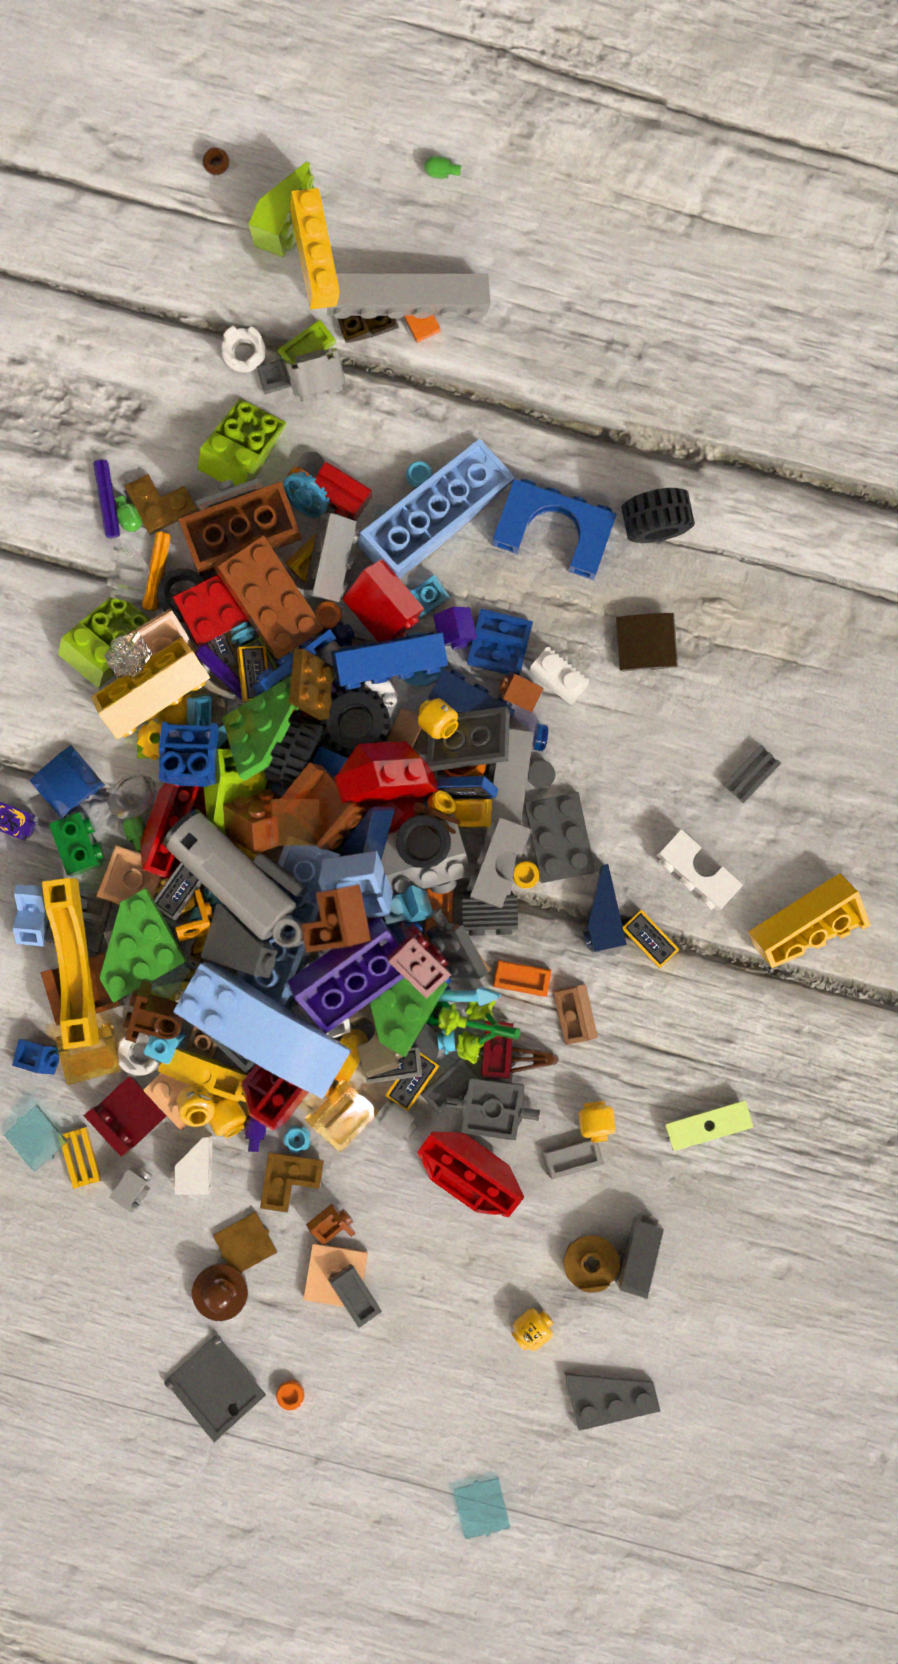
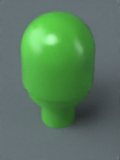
(441, 167)
(128, 515)
(133, 830)

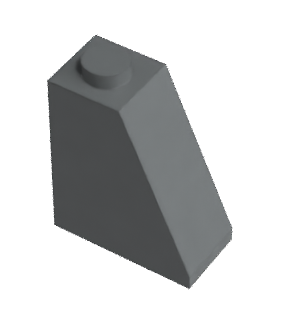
(236, 946)
(640, 1256)

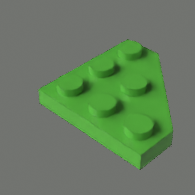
(257, 728)
(138, 947)
(402, 1014)

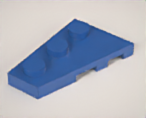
(269, 678)

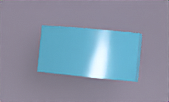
(430, 595)

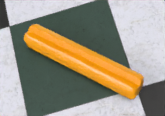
(156, 570)

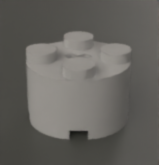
(315, 374)

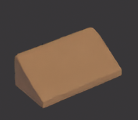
(405, 728)
(575, 1014)

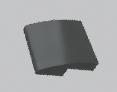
(95, 917)

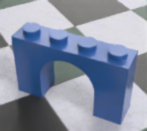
(529, 501)

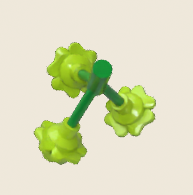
(469, 1045)

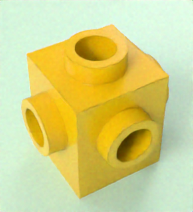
(146, 736)

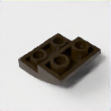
(358, 328)
(647, 641)

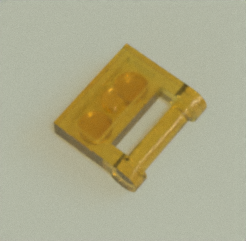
(93, 1062)
(347, 1121)

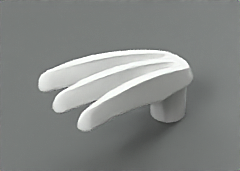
(214, 687)

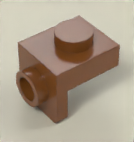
(330, 1223)

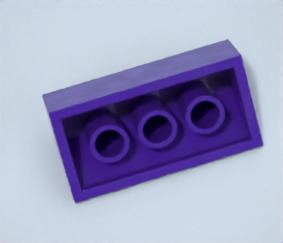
(347, 978)

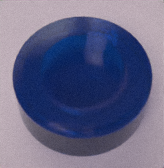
(540, 737)

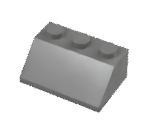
(331, 557)
(423, 844)

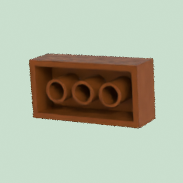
(228, 525)
(268, 596)

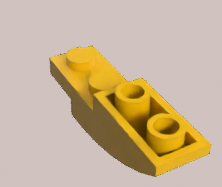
(207, 1072)

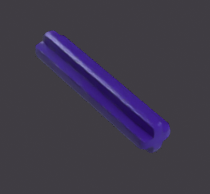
(106, 499)
(220, 669)

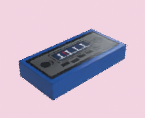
(468, 787)

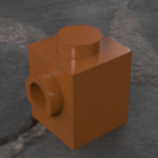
(519, 691)

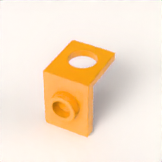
(202, 925)

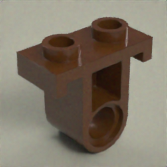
(151, 1015)

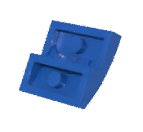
(499, 642)

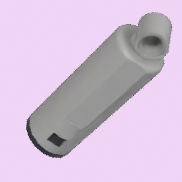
(233, 878)

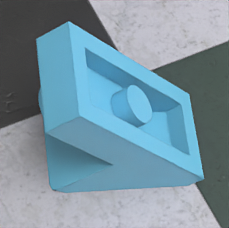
(409, 907)

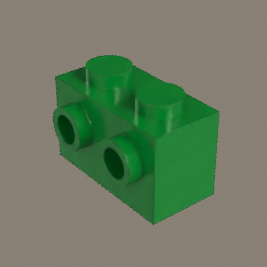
(76, 844)

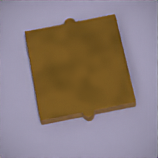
(245, 1242)

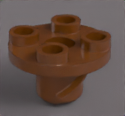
(220, 1292)

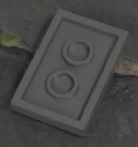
(478, 740)
(560, 837)

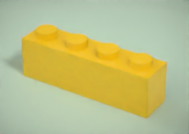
(314, 248)

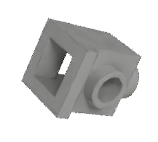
(132, 1188)

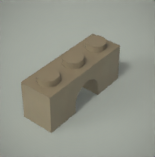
(374, 1056)

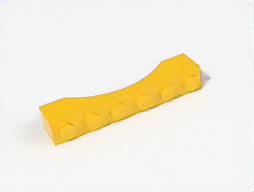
(77, 1000)

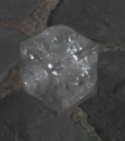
(128, 655)

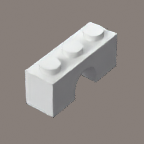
(679, 856)

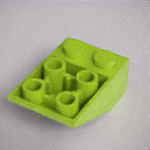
(272, 220)
(240, 444)
(91, 638)
(228, 787)

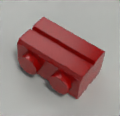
(344, 492)

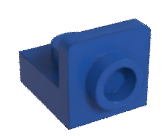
(36, 1057)

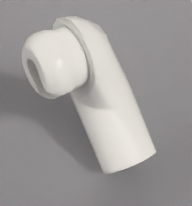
(385, 690)

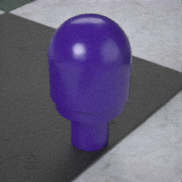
(254, 1132)

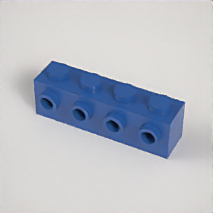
(388, 659)

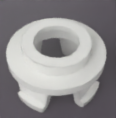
(235, 337)
(127, 1060)

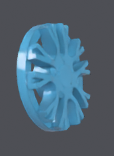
(307, 494)

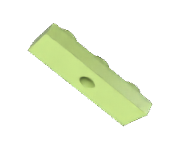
(725, 1120)

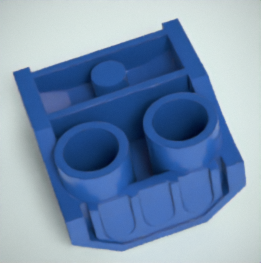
(188, 754)
(66, 781)

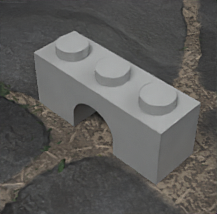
(506, 839)

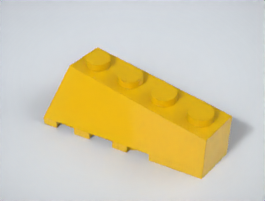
(810, 921)

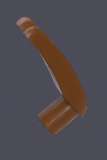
(420, 809)
(540, 1059)

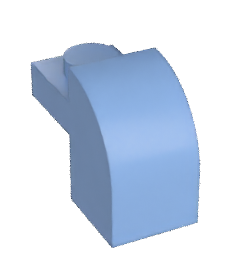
(31, 916)

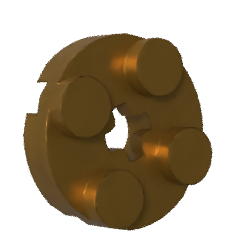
(601, 1250)

